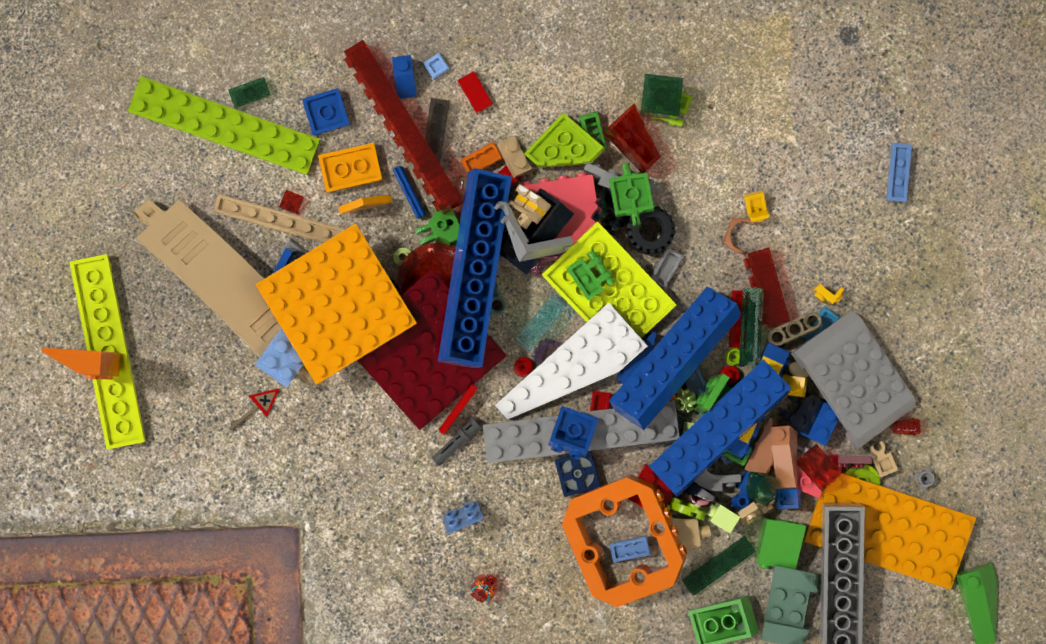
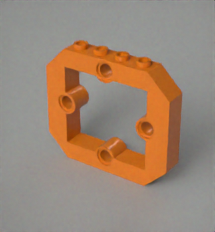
(591, 568)

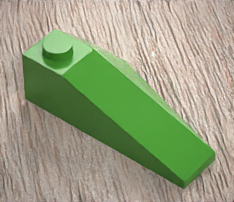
(979, 598)

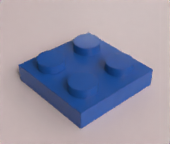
(325, 112)

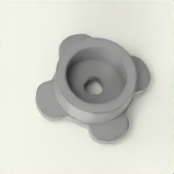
(931, 480)

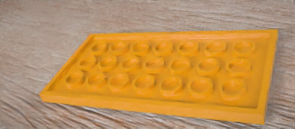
(901, 530)

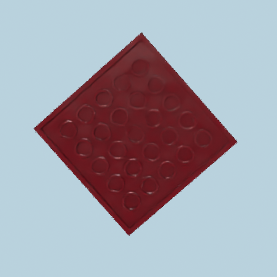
(409, 362)

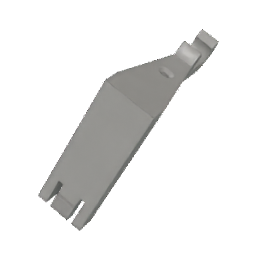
(530, 251)

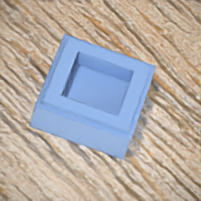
(436, 66)

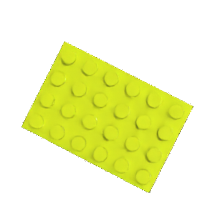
(632, 293)

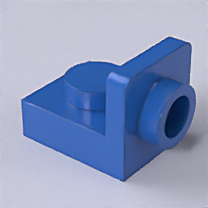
(788, 498)

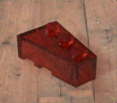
(633, 139)

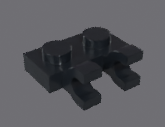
(606, 207)
(805, 414)

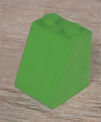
(779, 543)

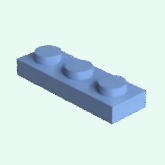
(898, 172)

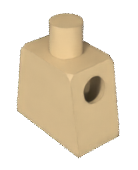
(690, 531)

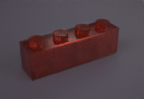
(765, 277)

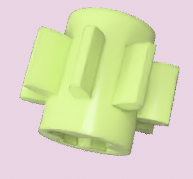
(685, 400)

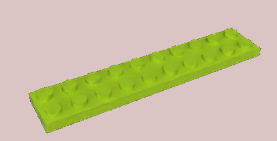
(224, 125)

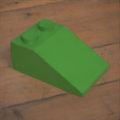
(724, 621)

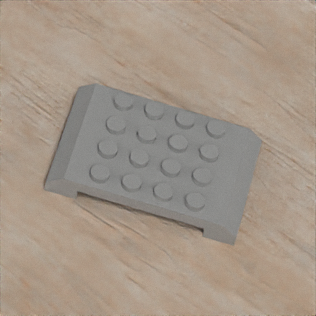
(855, 378)

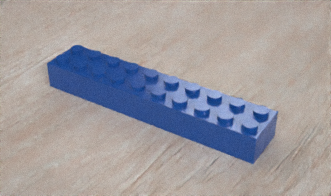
(474, 269)

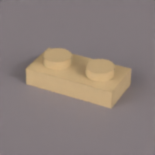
(513, 157)

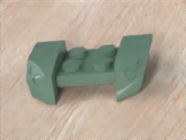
(788, 606)

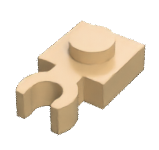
(884, 461)

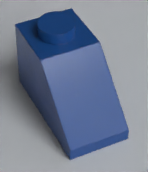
(404, 76)

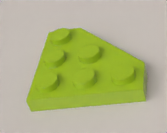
(564, 145)

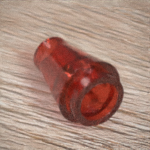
(907, 427)

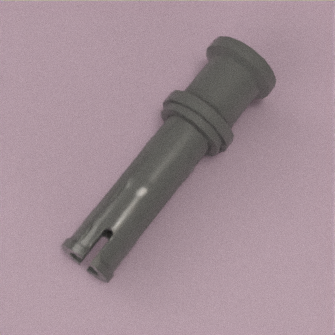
(464, 435)

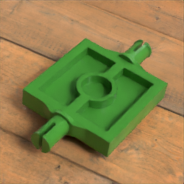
(631, 194)

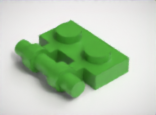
(585, 278)

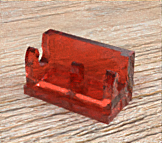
(819, 467)

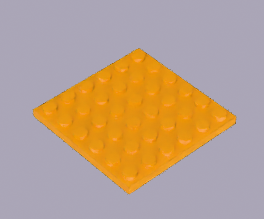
(336, 304)

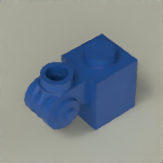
(741, 499)

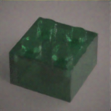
(661, 96)

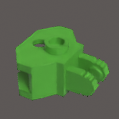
(440, 229)

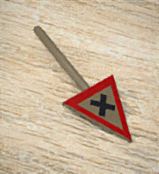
(263, 401)

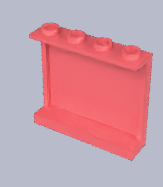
(577, 195)

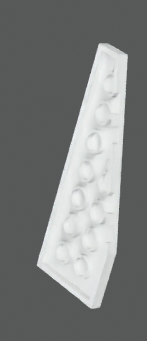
(586, 357)

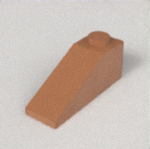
(784, 454)

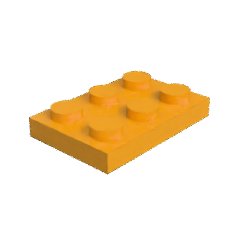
(350, 167)

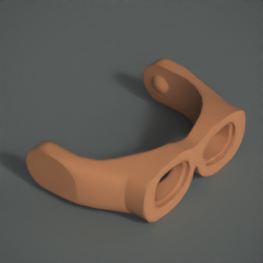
(727, 240)

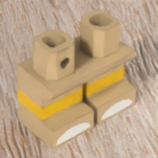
(528, 207)

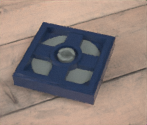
(577, 474)

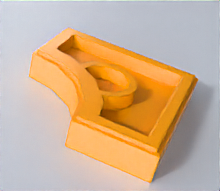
(365, 203)

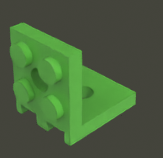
(715, 391)

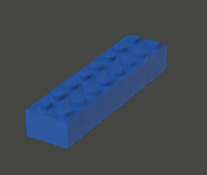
(675, 358)
(720, 428)

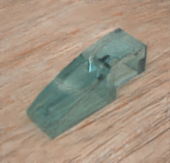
(541, 322)

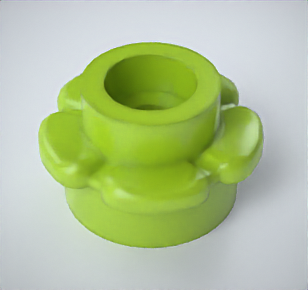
(728, 356)

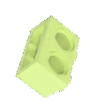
(722, 517)

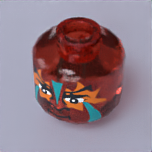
(484, 587)

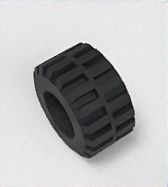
(662, 242)

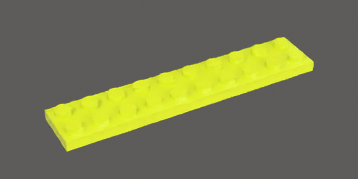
(105, 333)

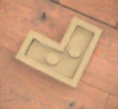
(749, 514)

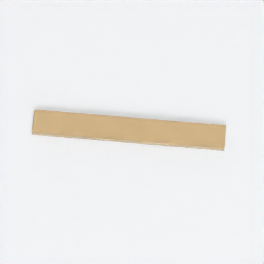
(275, 219)

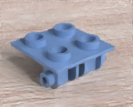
(462, 517)

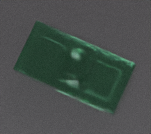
(249, 92)

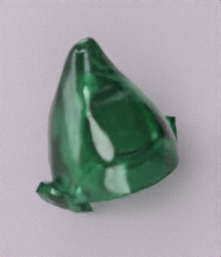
(761, 487)

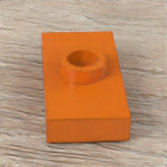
(482, 158)

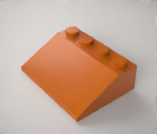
(90, 363)

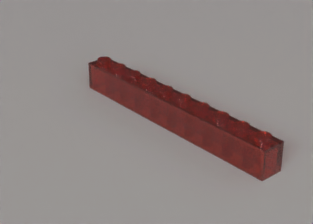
(405, 130)

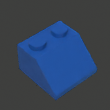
(822, 426)

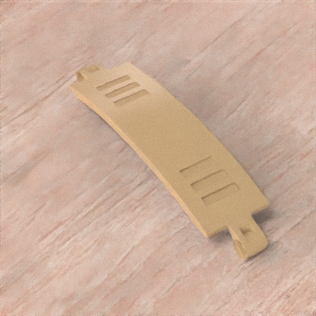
(211, 272)

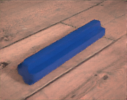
(409, 192)

